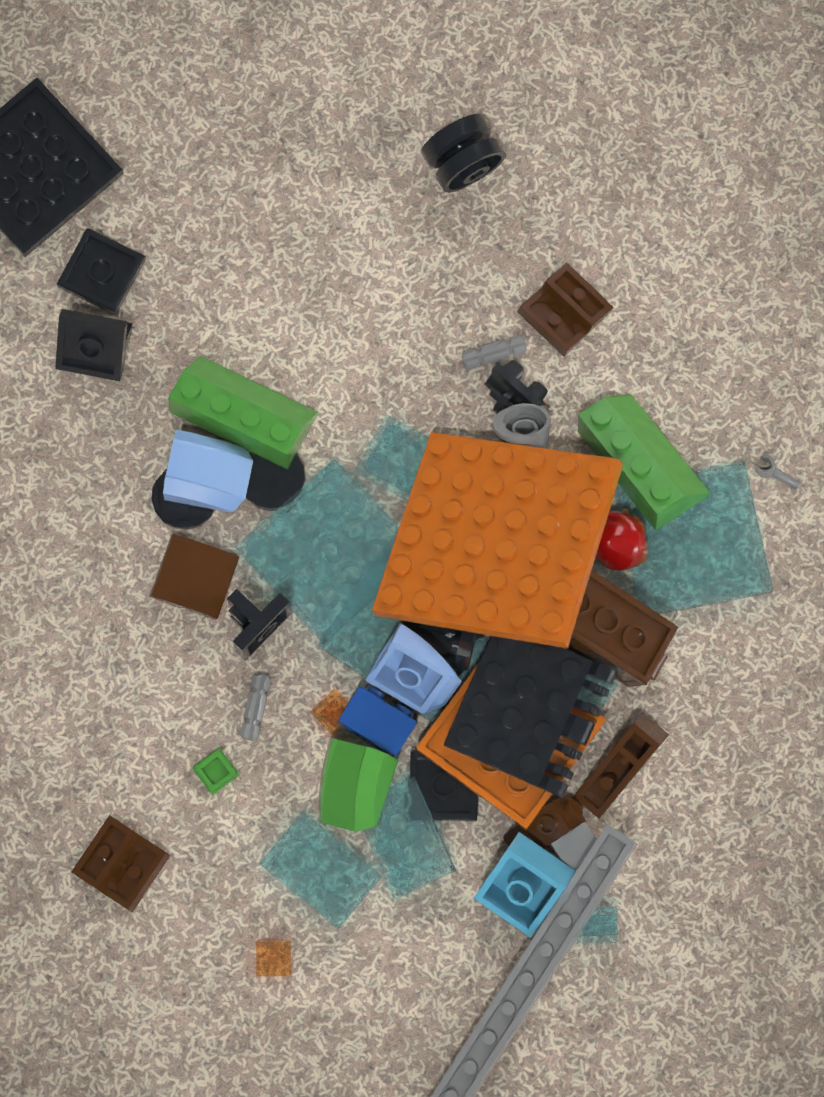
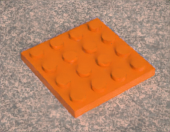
(504, 792)

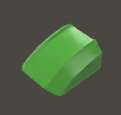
(354, 785)

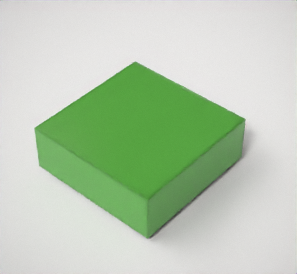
(215, 771)

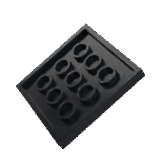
(46, 167)

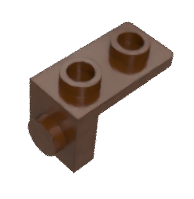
(551, 822)

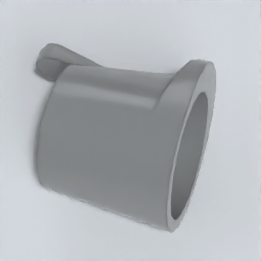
(523, 425)

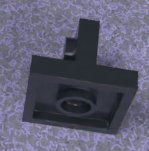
(91, 344)
(256, 624)

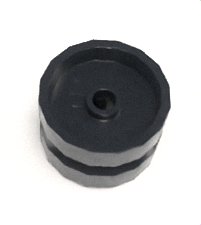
(463, 153)

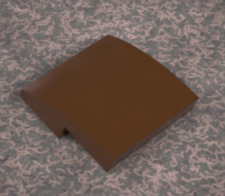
(565, 309)
(194, 576)
(120, 863)

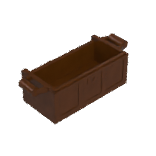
(621, 633)

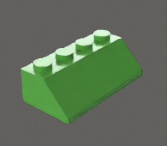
(241, 411)
(652, 468)

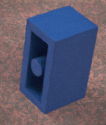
(377, 721)

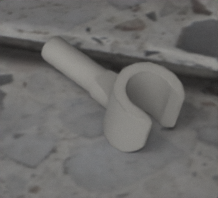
(776, 473)

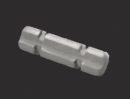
(494, 352)
(255, 707)

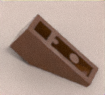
(621, 765)

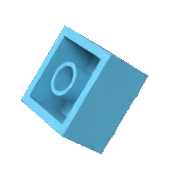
(524, 884)

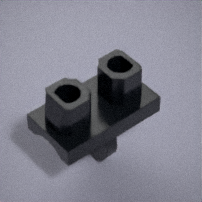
(509, 390)

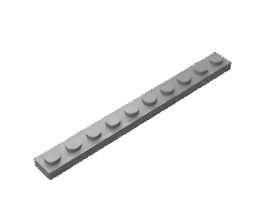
(537, 965)

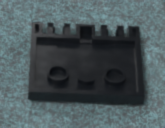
(523, 706)

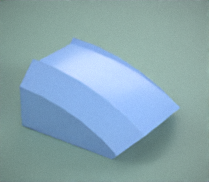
(207, 472)
(413, 672)

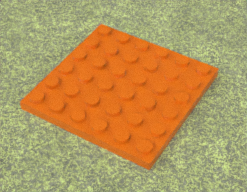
(498, 539)

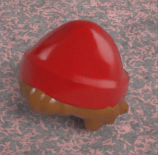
(622, 541)

